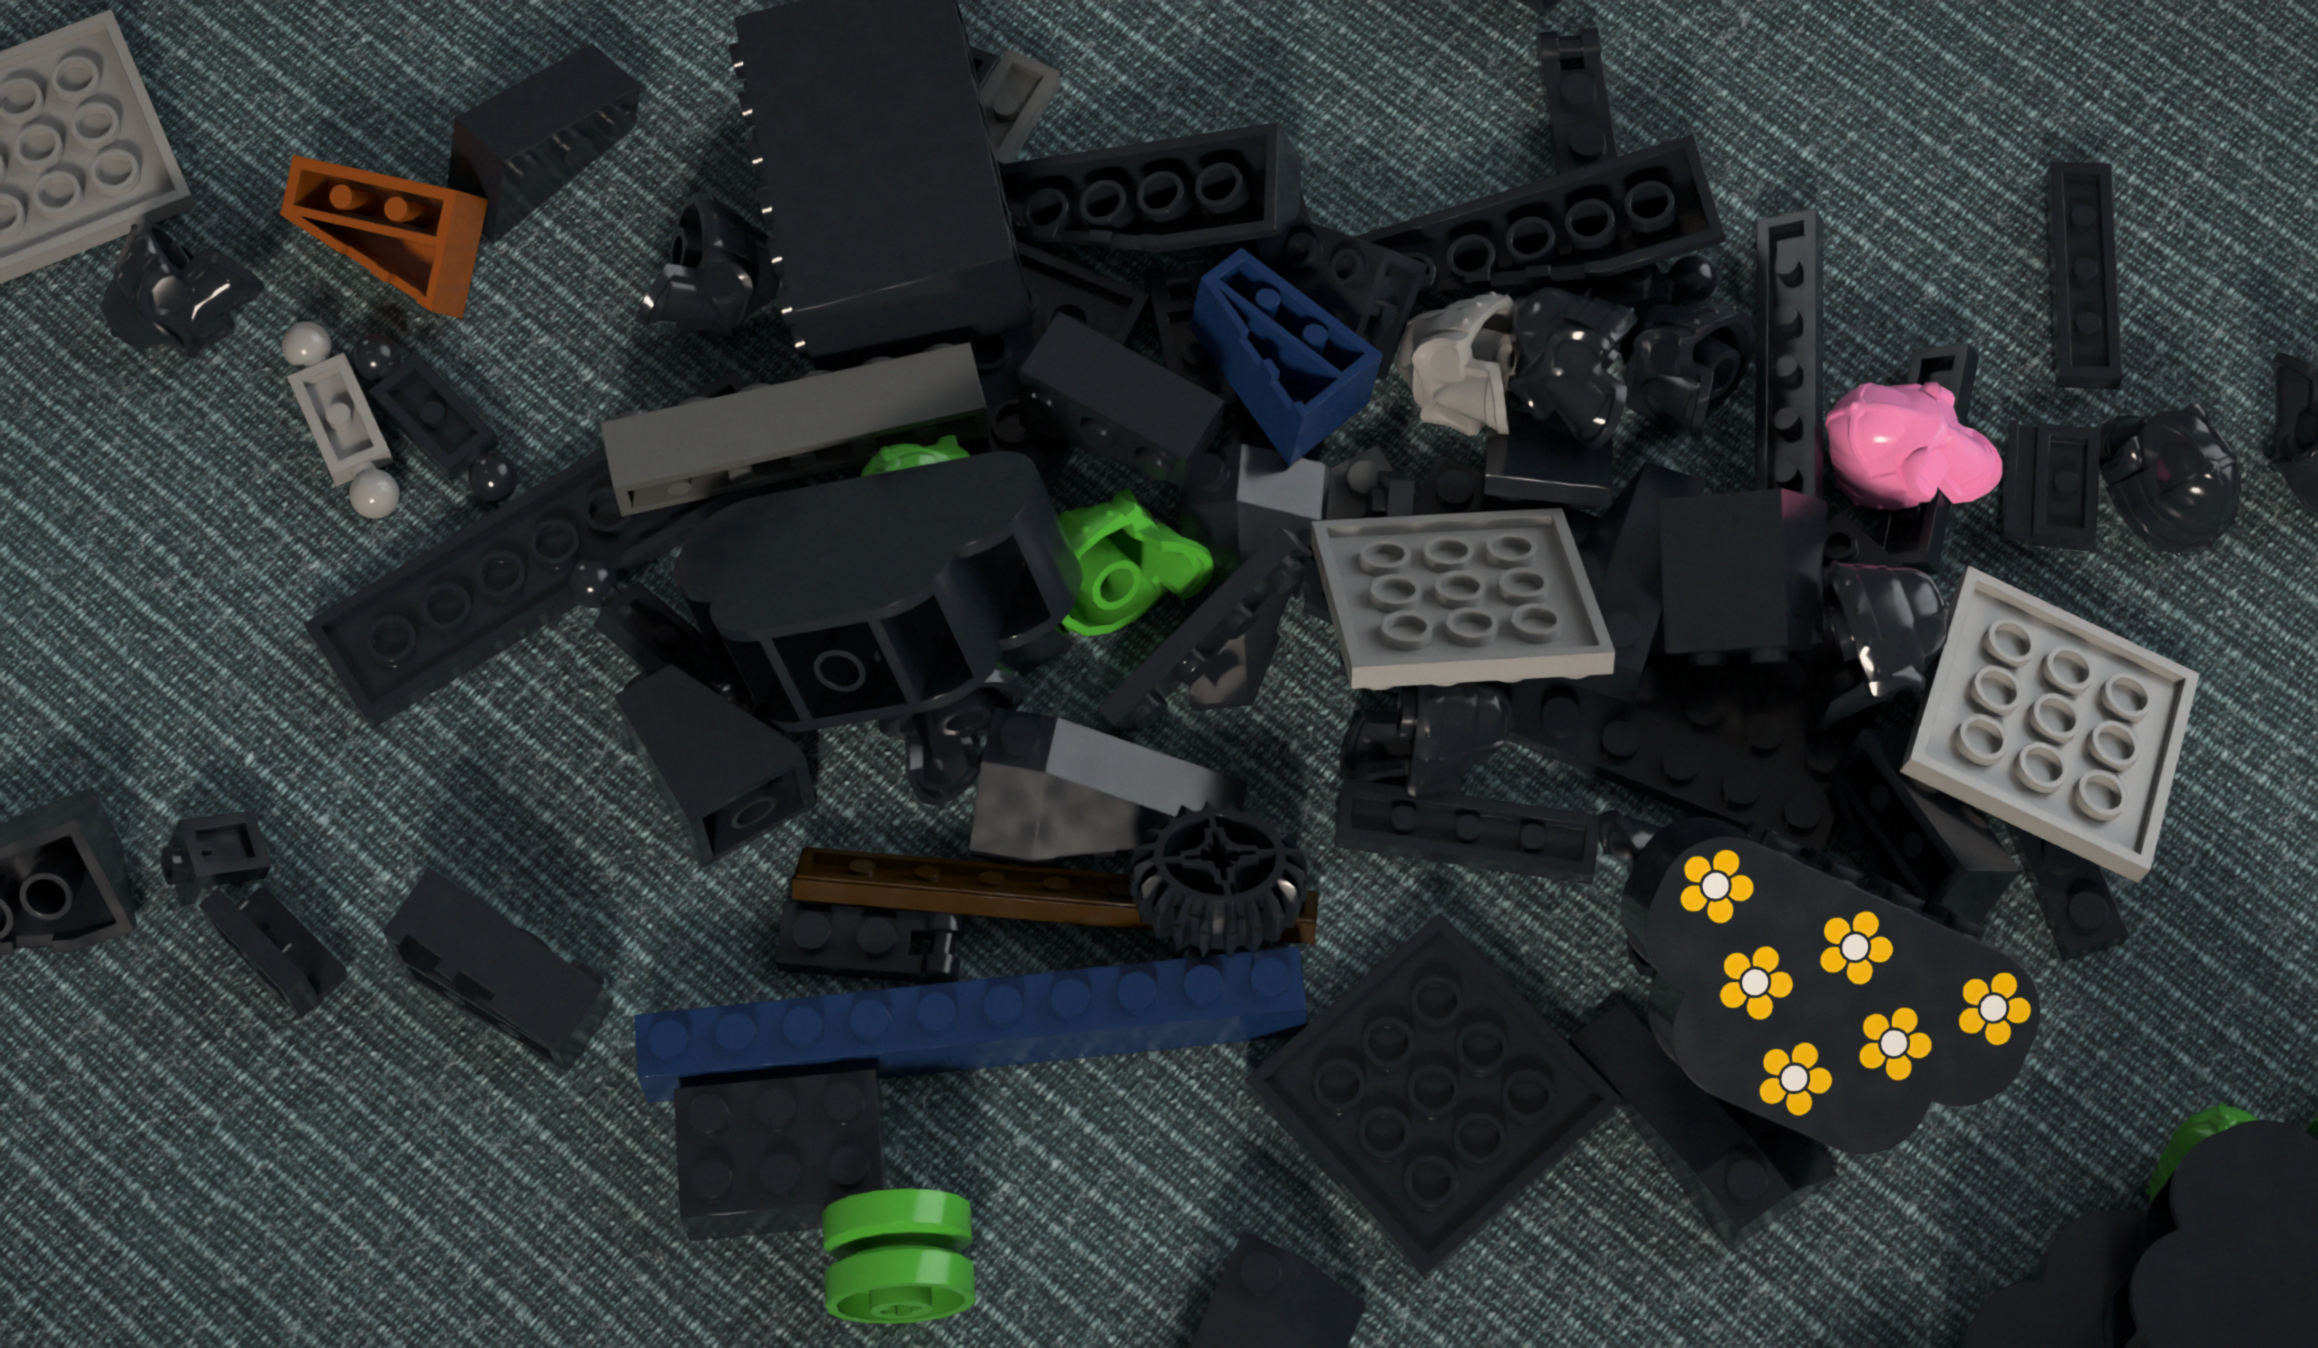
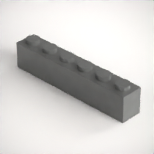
(792, 427)

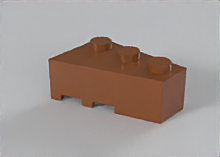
(395, 227)

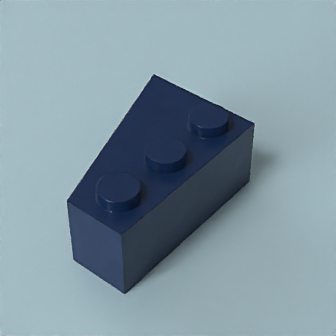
(1282, 353)

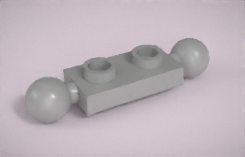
(340, 420)

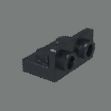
(276, 947)

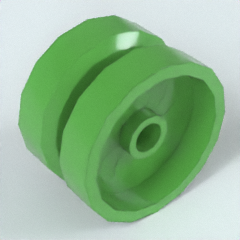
(898, 1256)

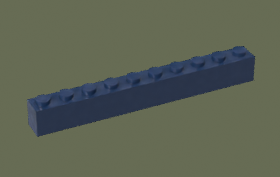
(978, 1022)

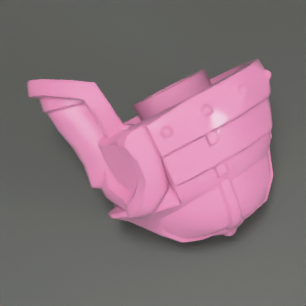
(1903, 443)

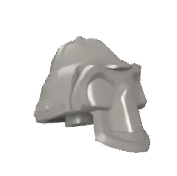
(1461, 363)

